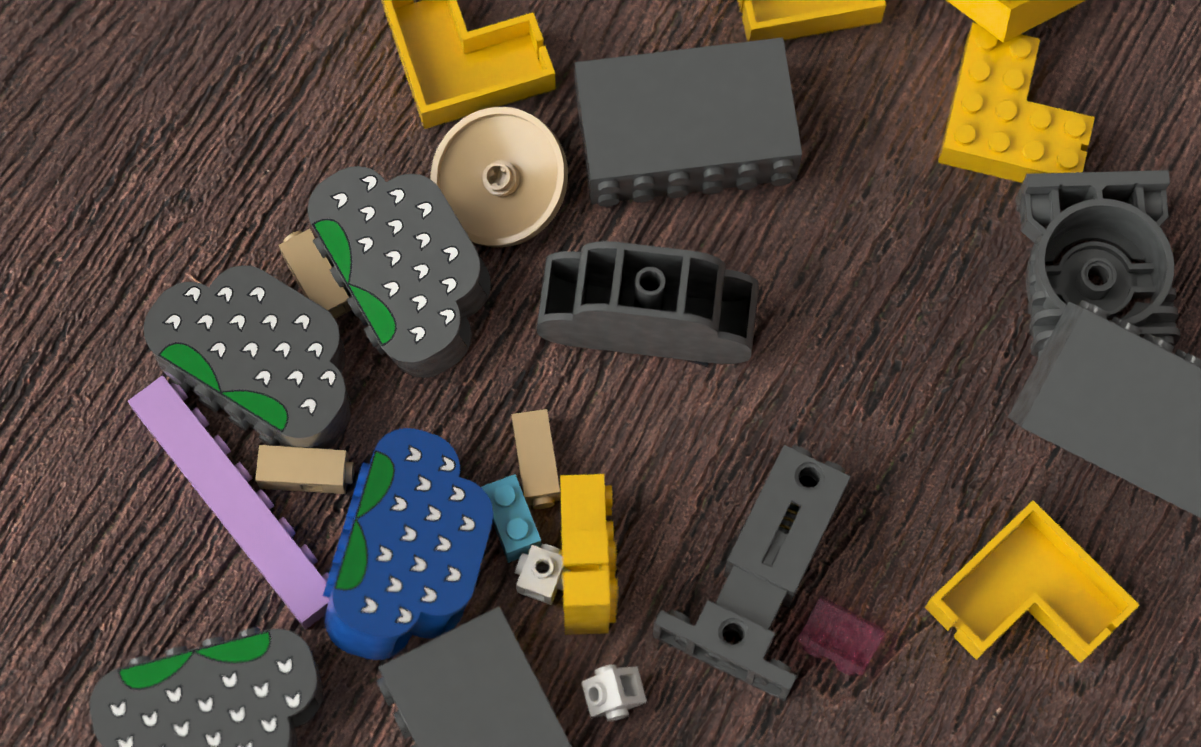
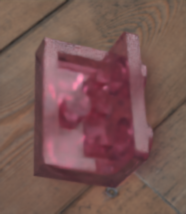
(840, 637)

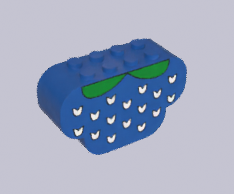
(406, 547)

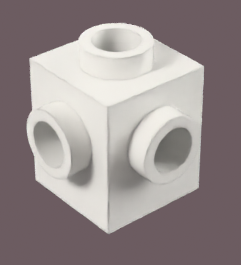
(541, 585)
(606, 692)

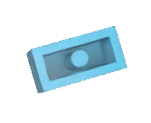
(512, 517)

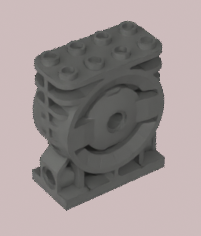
(1108, 208)

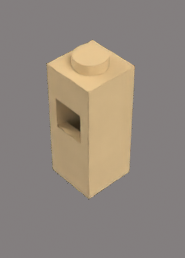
(313, 273)
(536, 458)
(303, 469)

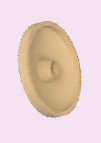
(501, 175)

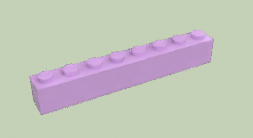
(232, 499)

